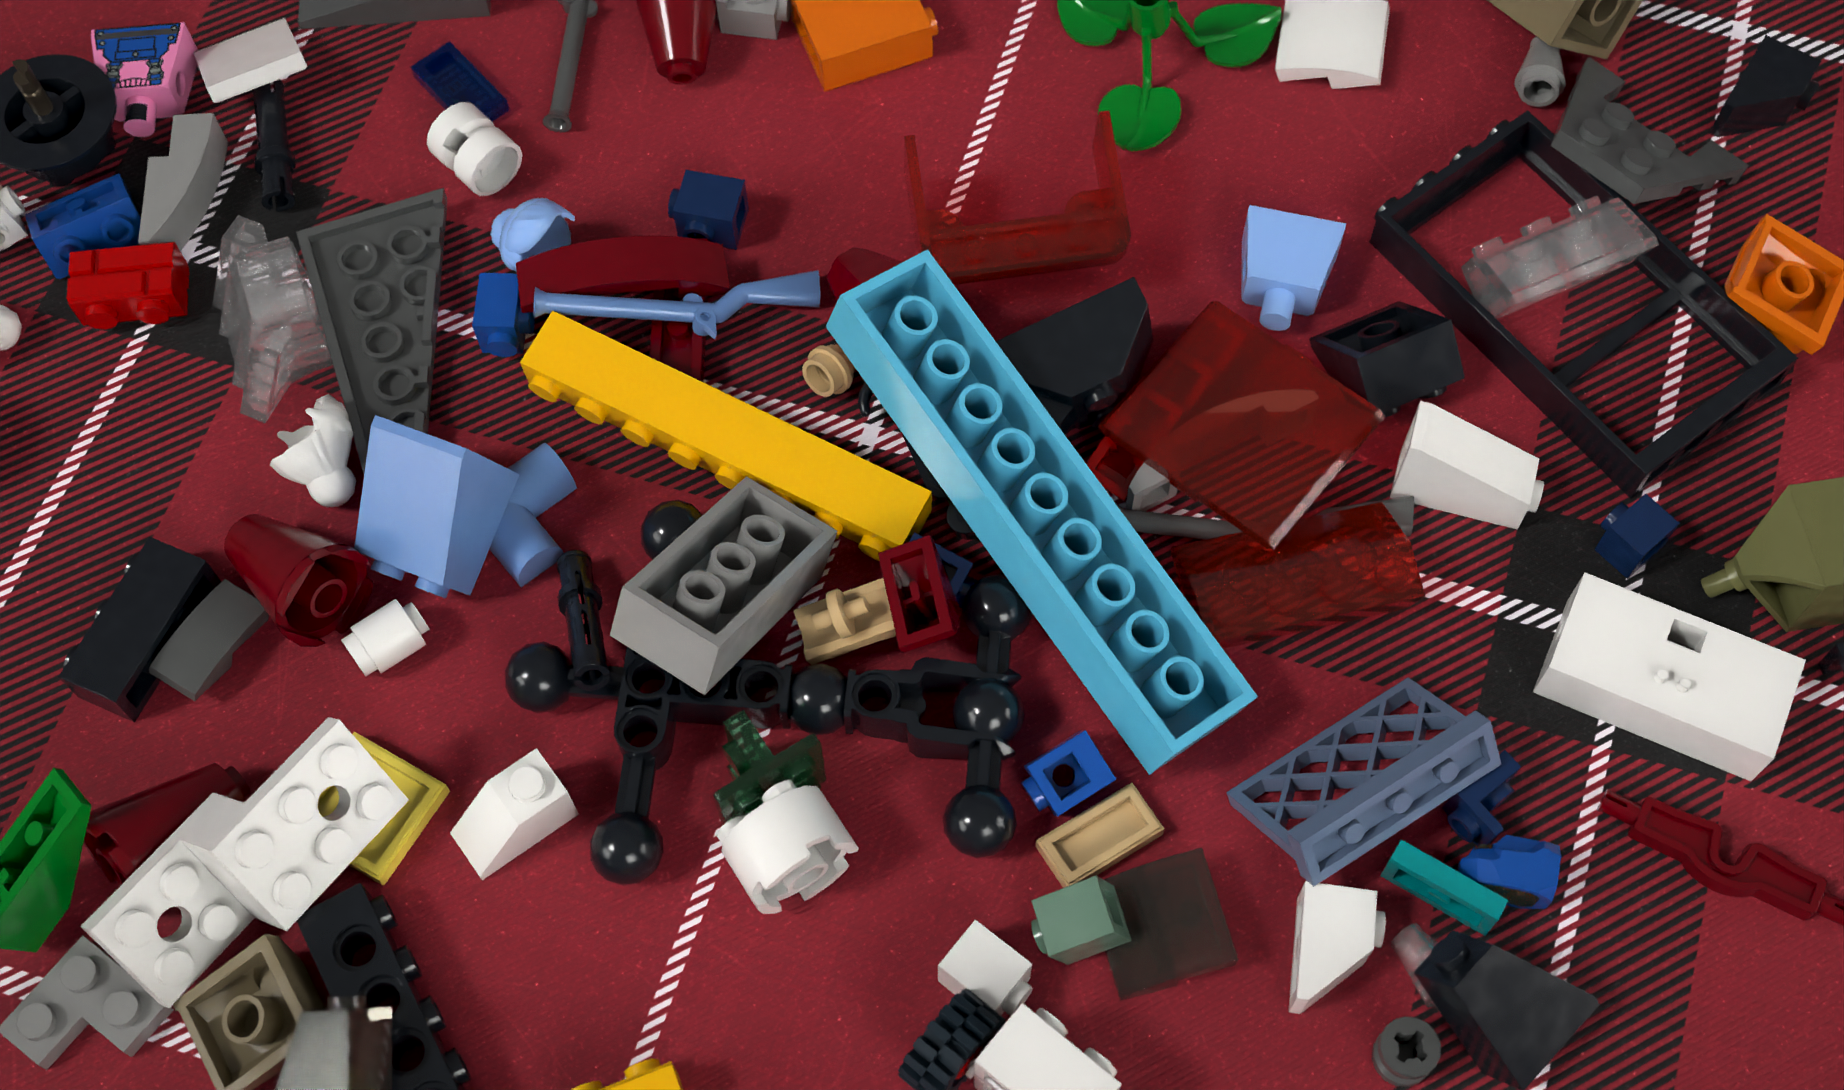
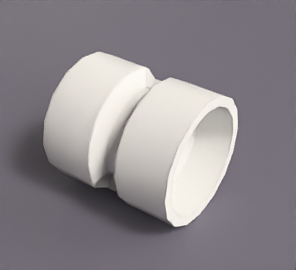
(474, 148)

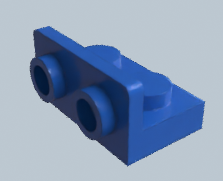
(85, 220)

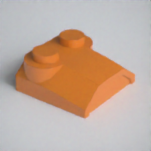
(1788, 285)

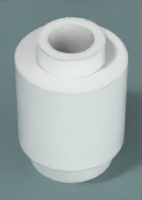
(386, 637)

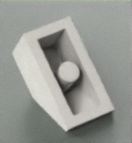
(513, 814)
(1331, 939)

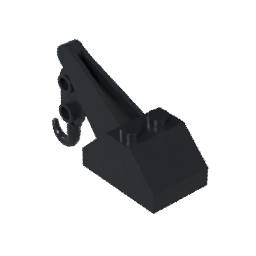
(1073, 363)

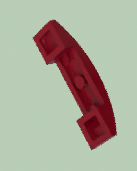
(625, 267)

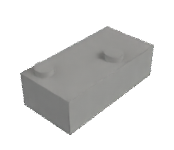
(722, 584)

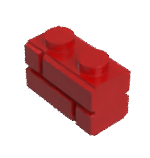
(128, 284)

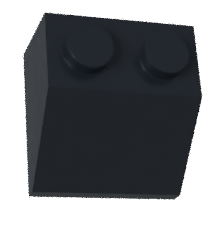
(1392, 355)

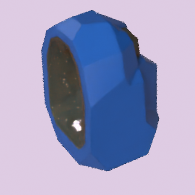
(1516, 869)

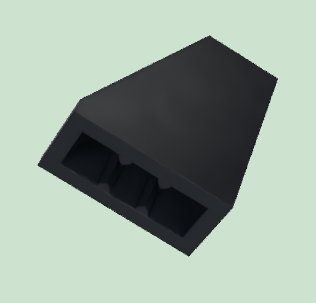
(1502, 1006)

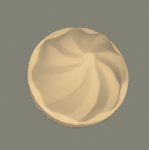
(828, 370)

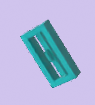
(1444, 888)

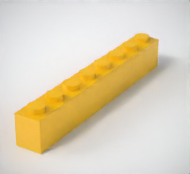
(722, 434)

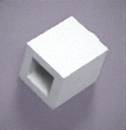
(987, 969)

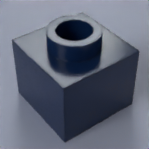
(1635, 534)

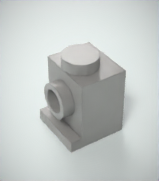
(753, 17)

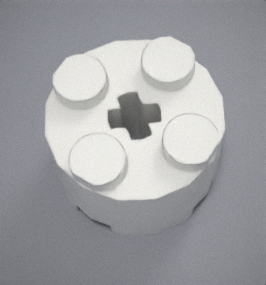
(786, 846)

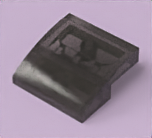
(1172, 925)

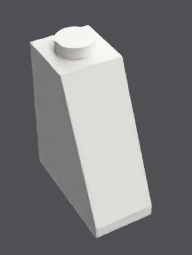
(1465, 470)

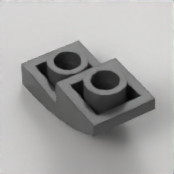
(206, 639)

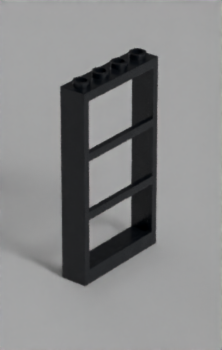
(1665, 265)

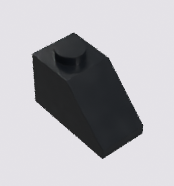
(1768, 89)

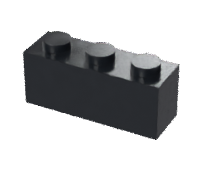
(134, 625)

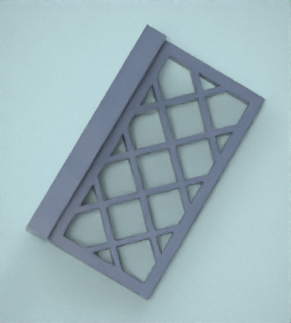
(1381, 799)

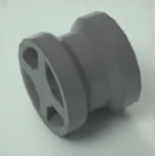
(1397, 1061)

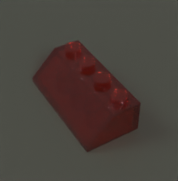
(1316, 577)

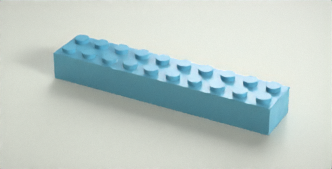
(1039, 510)

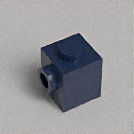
(710, 208)

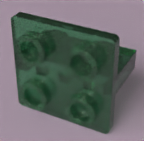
(757, 769)

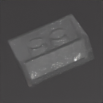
(1556, 255)

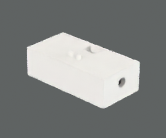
(1670, 677)

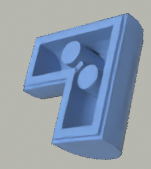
(521, 540)

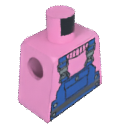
(148, 70)

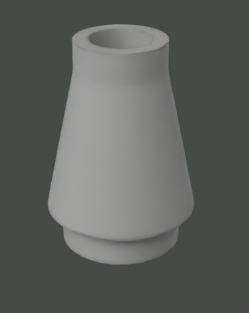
(1540, 75)

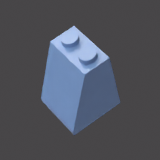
(429, 507)

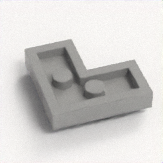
(79, 992)

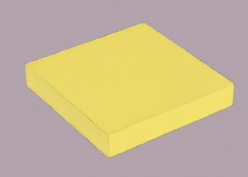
(396, 838)

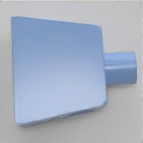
(1286, 263)

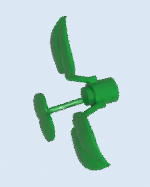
(1148, 115)

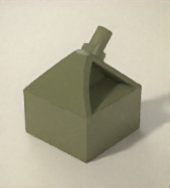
(1794, 558)

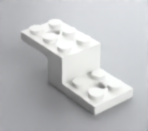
(246, 862)

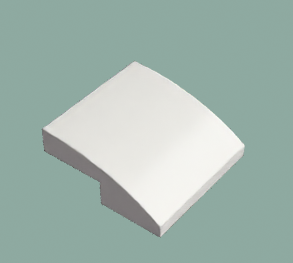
(1333, 41)

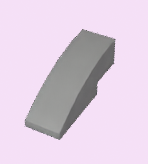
(184, 182)

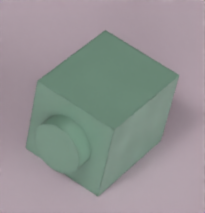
(1079, 921)

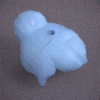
(530, 230)

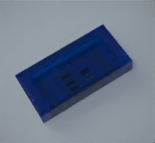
(454, 79)

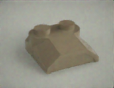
(249, 1013)

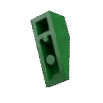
(41, 862)

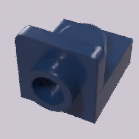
(1471, 807)

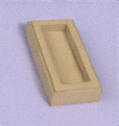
(1100, 836)

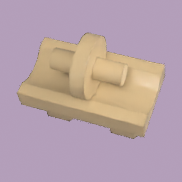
(845, 621)

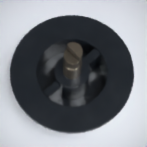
(55, 117)

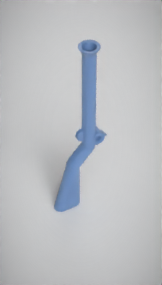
(789, 290)

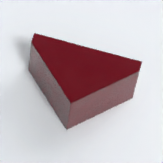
(919, 594)

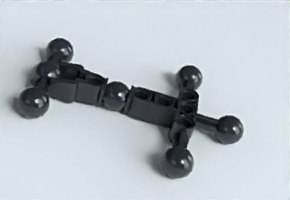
(815, 699)

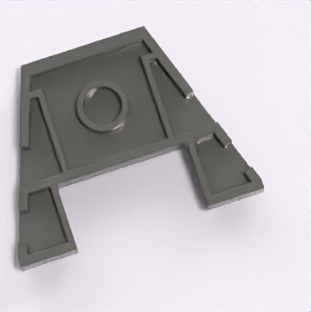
(1625, 153)

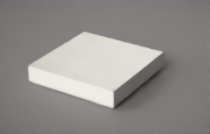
(249, 60)

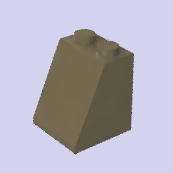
(1573, 25)

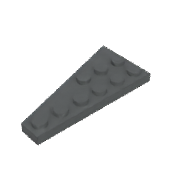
(380, 307)

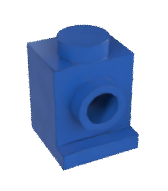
(498, 315)
(1088, 769)

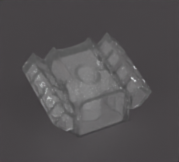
(267, 316)

